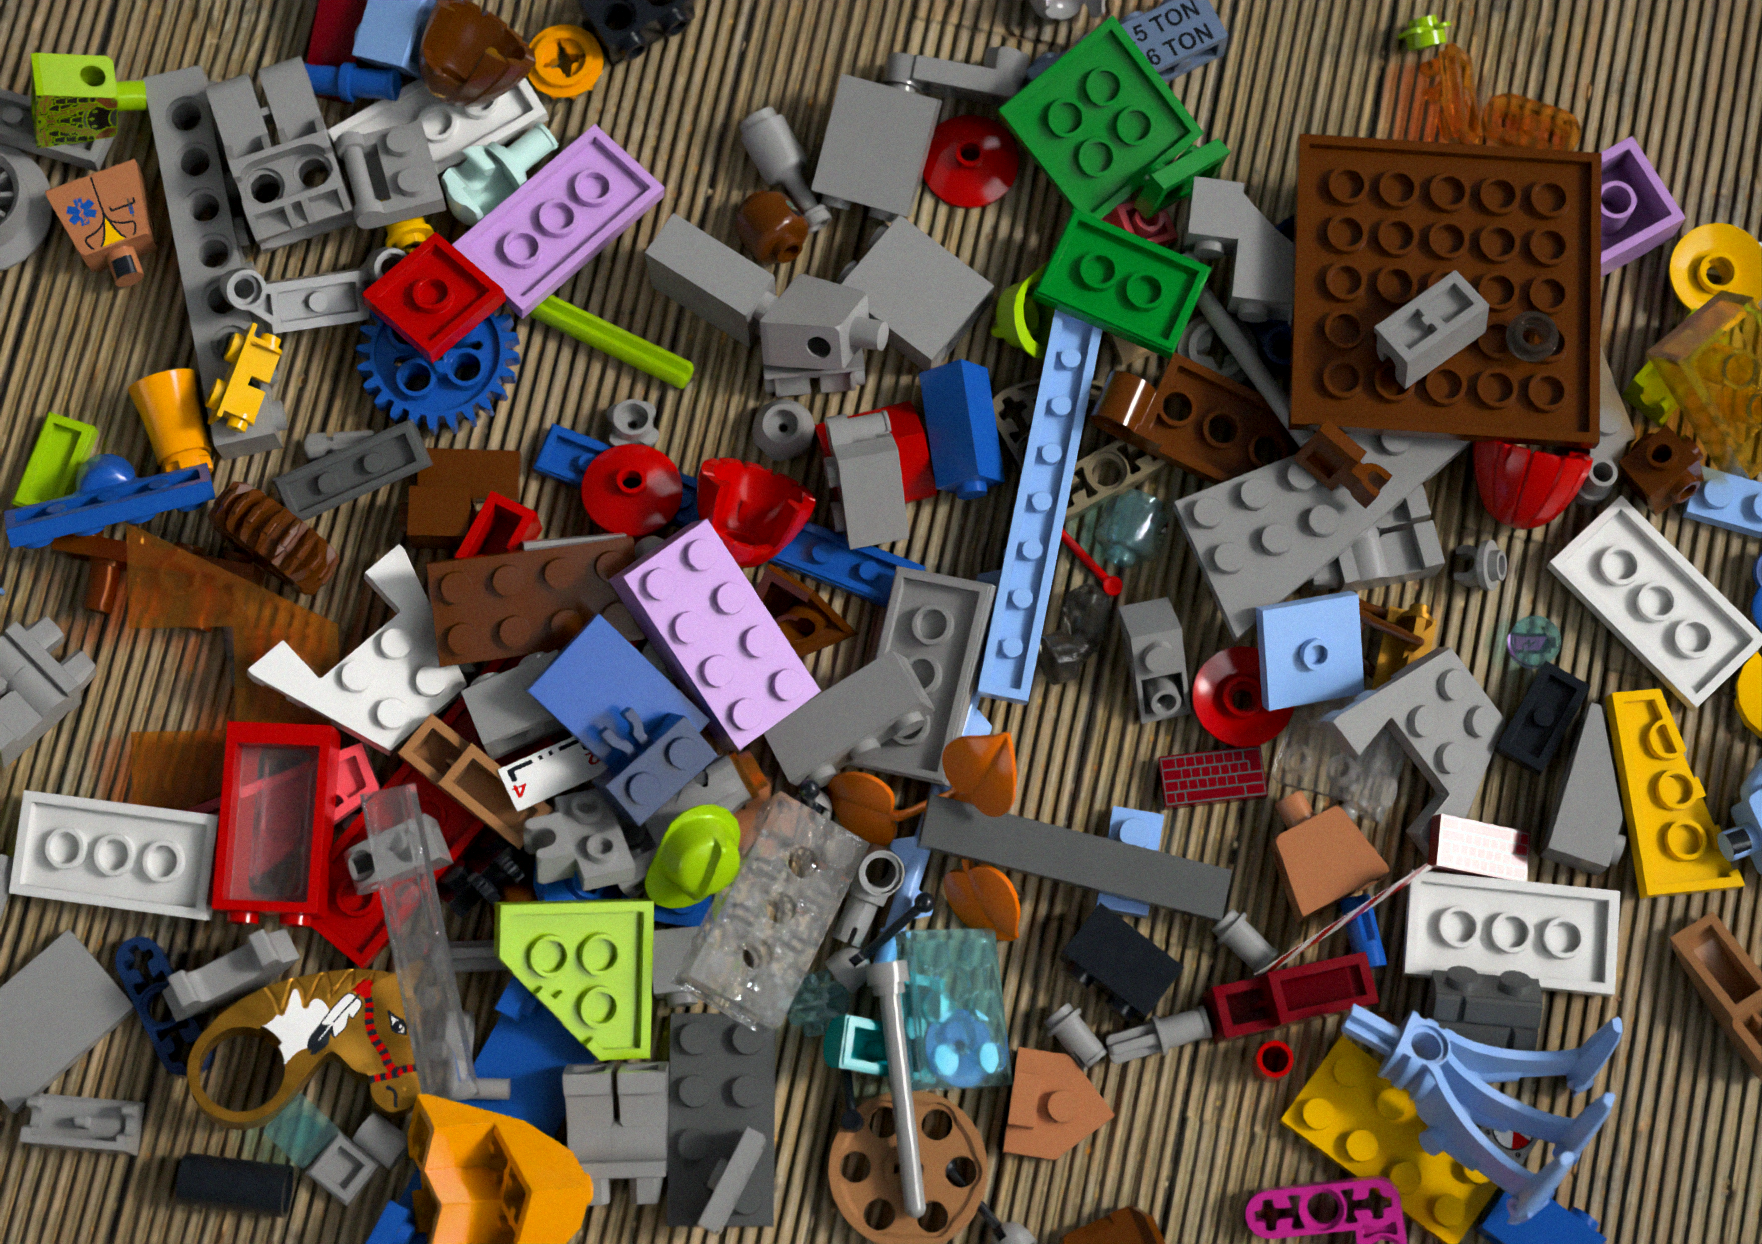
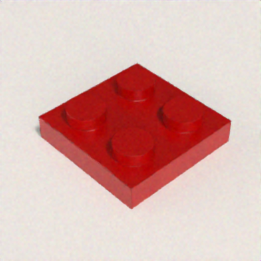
(434, 297)

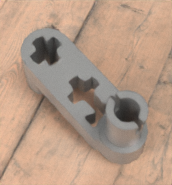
(992, 84)

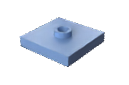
(1310, 650)

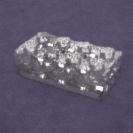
(803, 908)

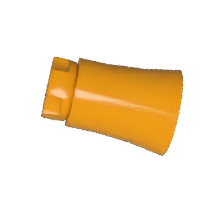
(173, 418)

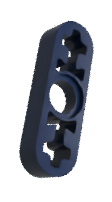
(133, 979)

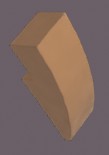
(467, 778)
(1726, 982)

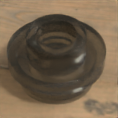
(1539, 324)

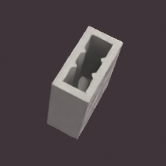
(875, 147)
(710, 279)
(918, 291)

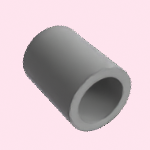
(382, 1140)

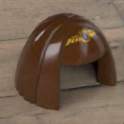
(471, 55)

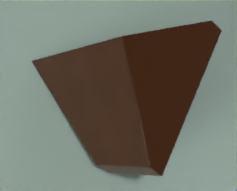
(801, 613)

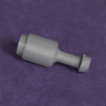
(781, 162)

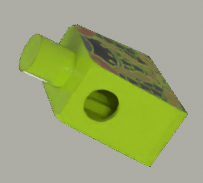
(78, 98)

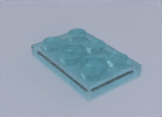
(954, 1010)

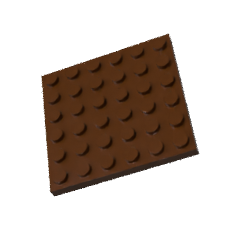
(1398, 217)

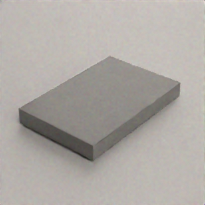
(54, 1017)

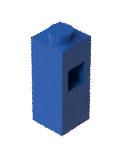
(962, 429)

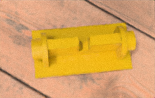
(248, 359)

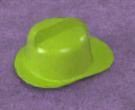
(1022, 320)
(694, 857)

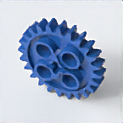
(445, 396)

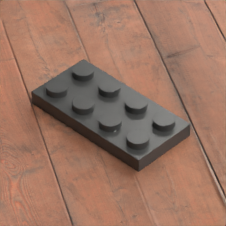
(716, 1089)

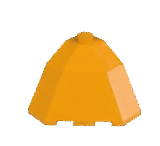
(492, 1178)

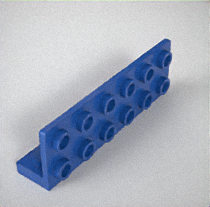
(531, 1052)

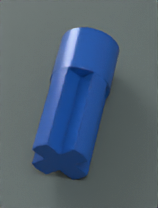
(1364, 932)

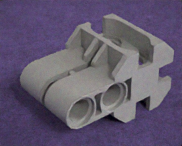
(305, 144)

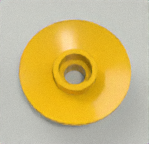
(1718, 248)

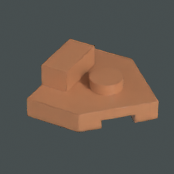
(1051, 1106)

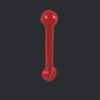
(1111, 585)

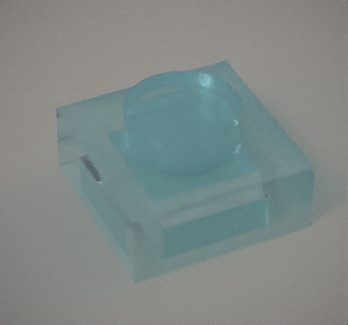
(301, 1130)

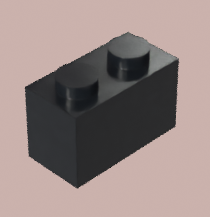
(1119, 964)

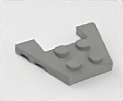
(1439, 722)

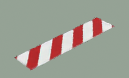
(1344, 920)

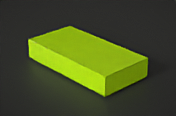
(55, 460)

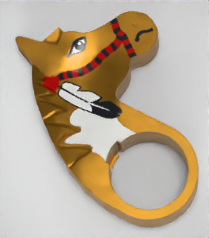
(313, 1020)

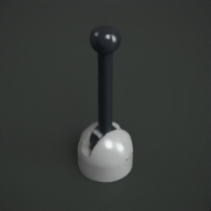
(814, 797)
(849, 962)
(1003, 1233)

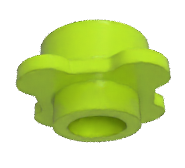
(1424, 33)

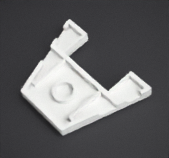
(385, 683)

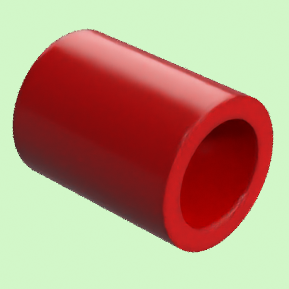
(1283, 1051)

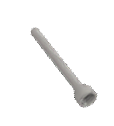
(1247, 357)
(888, 983)

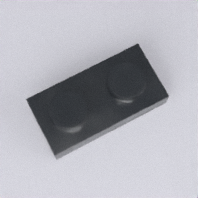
(1542, 718)

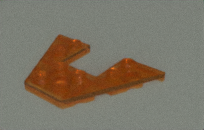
(184, 590)

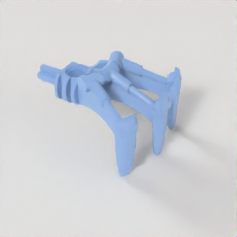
(1454, 1097)

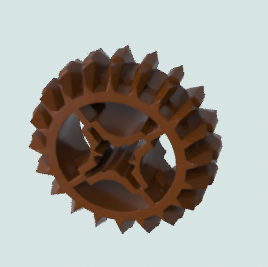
(273, 538)

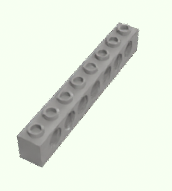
(172, 101)

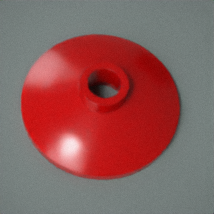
(971, 182)
(635, 510)
(1219, 679)

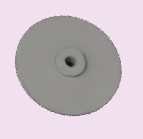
(23, 207)

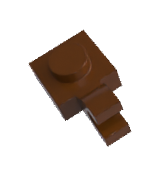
(1336, 459)

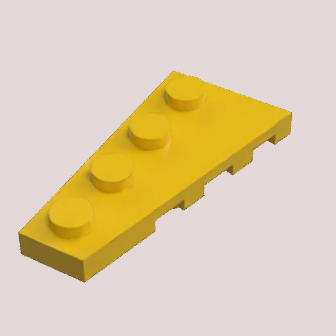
(1663, 802)

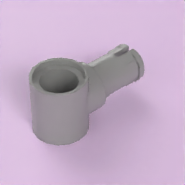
(867, 896)

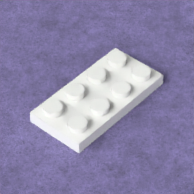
(446, 126)
(1656, 603)
(115, 855)
(1503, 925)

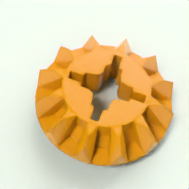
(578, 46)

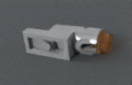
(726, 782)

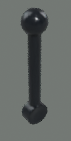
(851, 1119)

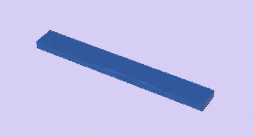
(812, 553)

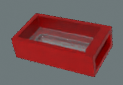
(276, 822)

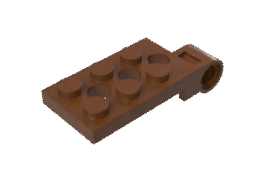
(1135, 414)

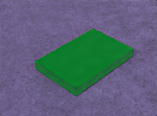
(1121, 283)

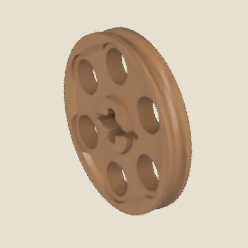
(886, 1185)

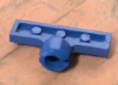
(108, 495)

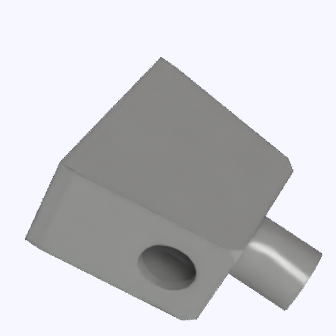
(819, 326)

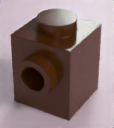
(437, 516)

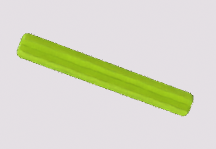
(614, 341)

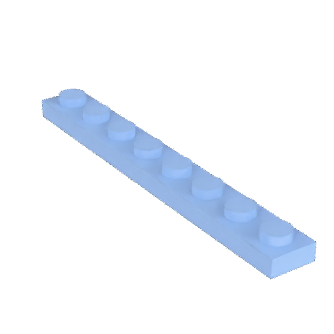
(1039, 511)

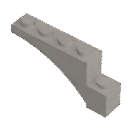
(1227, 224)

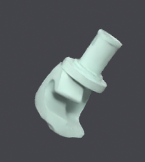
(493, 174)

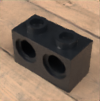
(646, 24)

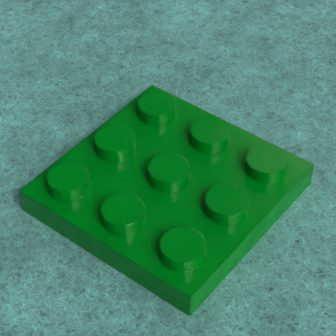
(1099, 120)

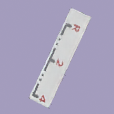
(549, 772)

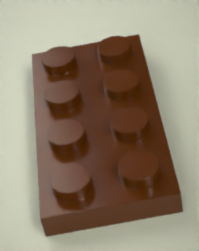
(526, 599)

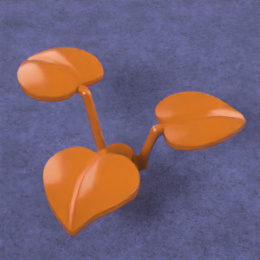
(982, 775)

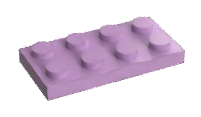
(560, 219)

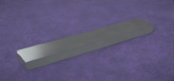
(1075, 858)

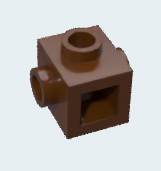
(1663, 469)

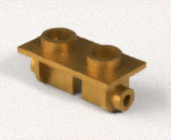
(1397, 654)

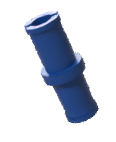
(354, 82)

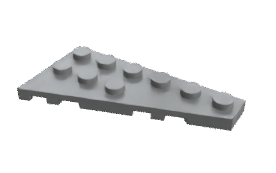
(1283, 526)

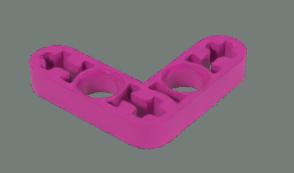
(1367, 1226)

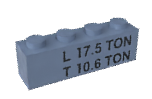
(1172, 38)

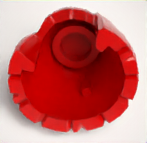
(1525, 486)
(751, 508)

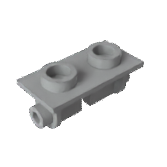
(796, 381)

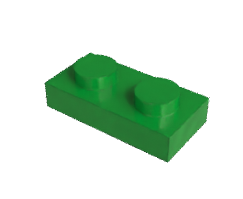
(1173, 182)

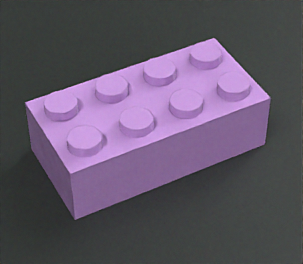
(1634, 207)
(715, 635)

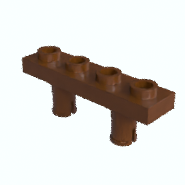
(109, 559)

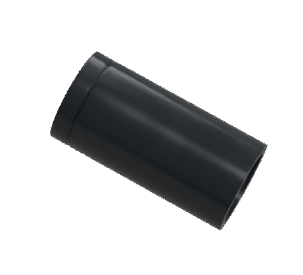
(235, 1185)

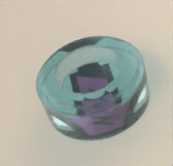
(1533, 641)

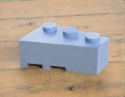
(392, 34)

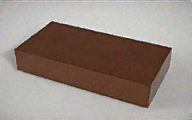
(475, 469)

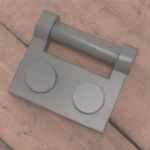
(406, 168)

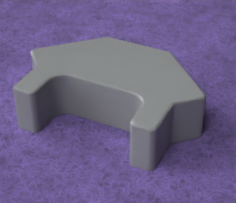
(231, 975)

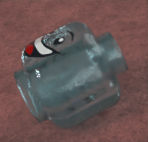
(1131, 528)

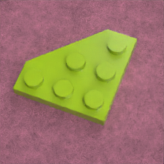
(585, 967)

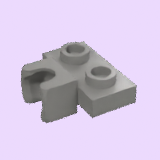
(580, 838)

